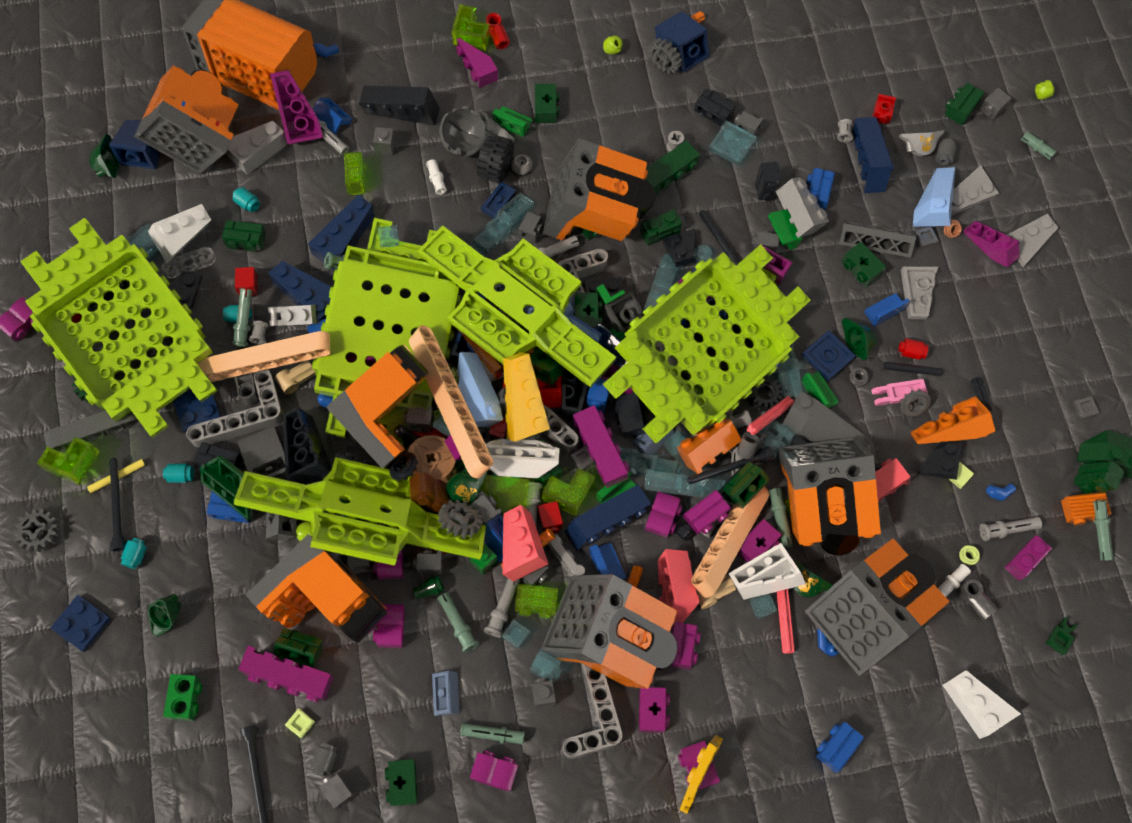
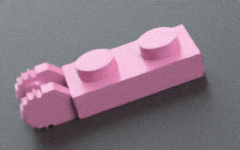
(897, 391)

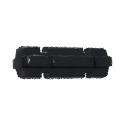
(980, 392)
(407, 436)

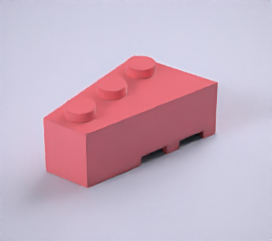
(521, 544)

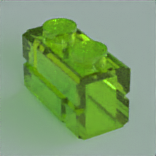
(354, 173)
(536, 600)

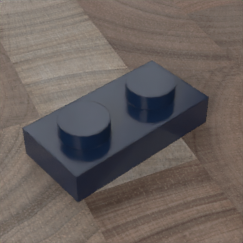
(498, 198)

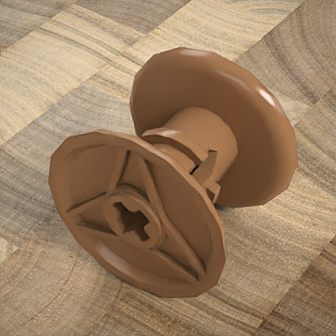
(433, 457)

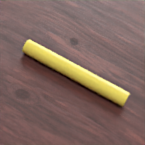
(121, 473)

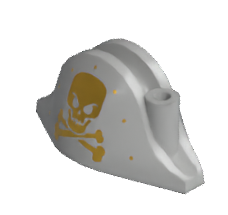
(921, 143)

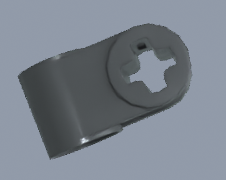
(246, 384)
(751, 444)

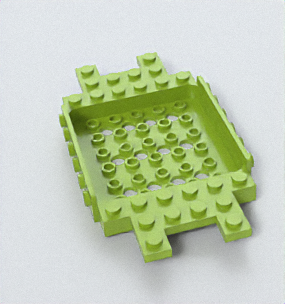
(400, 269)
(84, 277)
(751, 303)

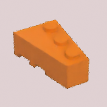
(708, 444)

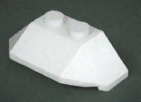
(522, 457)

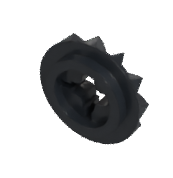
(405, 459)

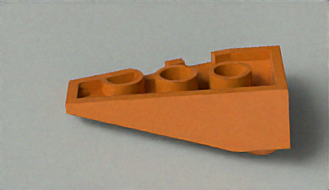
(967, 421)

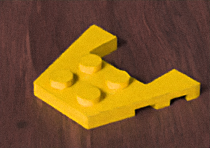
(697, 774)

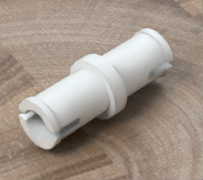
(436, 177)
(953, 581)

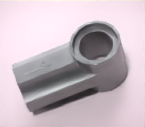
(978, 600)

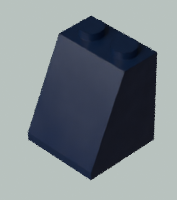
(688, 38)
(131, 150)

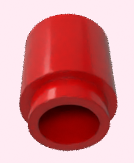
(913, 349)

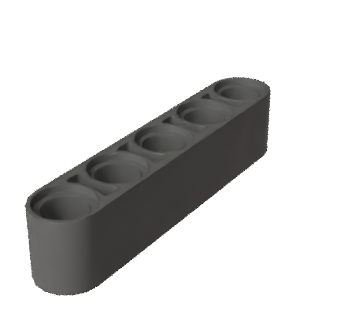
(88, 429)

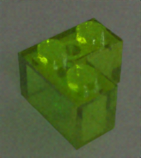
(469, 29)
(72, 464)
(569, 496)

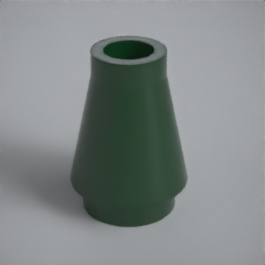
(430, 587)

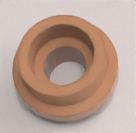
(955, 231)

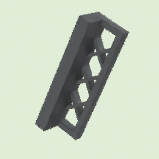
(875, 231)

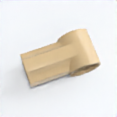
(291, 379)
(725, 588)

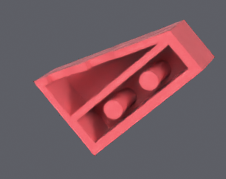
(890, 477)
(675, 578)

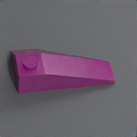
(296, 113)

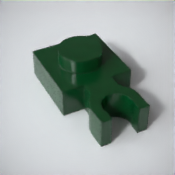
(1060, 637)

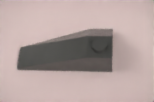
(620, 313)
(817, 422)

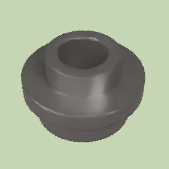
(858, 372)

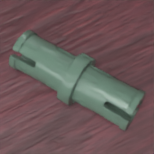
(1038, 145)

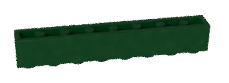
(665, 171)

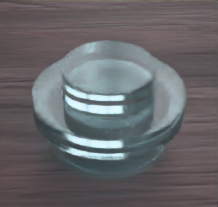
(702, 252)

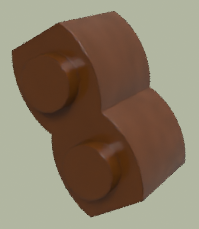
(428, 491)

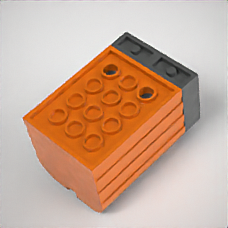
(247, 45)

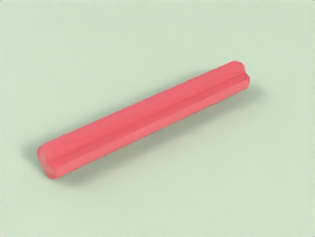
(770, 415)
(785, 621)

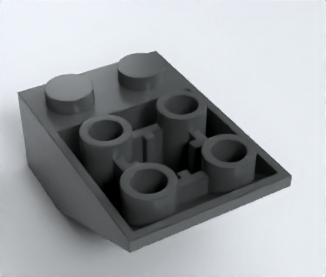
(264, 453)

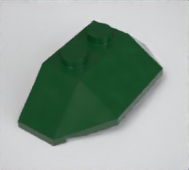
(1108, 447)
(224, 481)

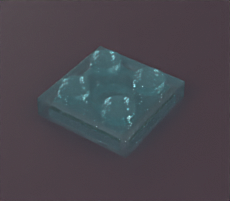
(732, 143)

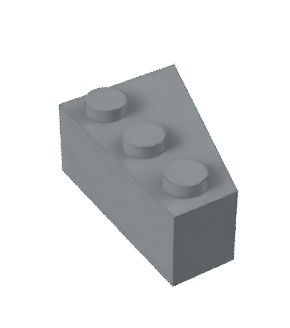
(256, 146)
(802, 207)

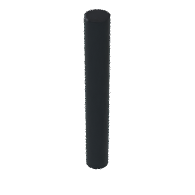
(912, 369)

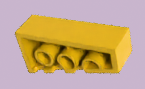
(523, 399)

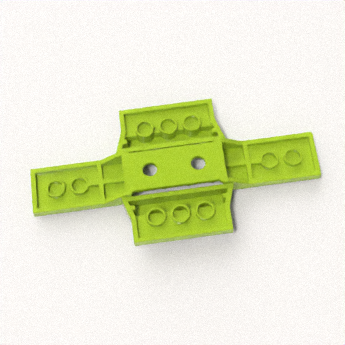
(528, 280)
(368, 491)

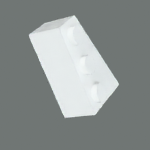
(178, 230)
(767, 574)
(979, 704)

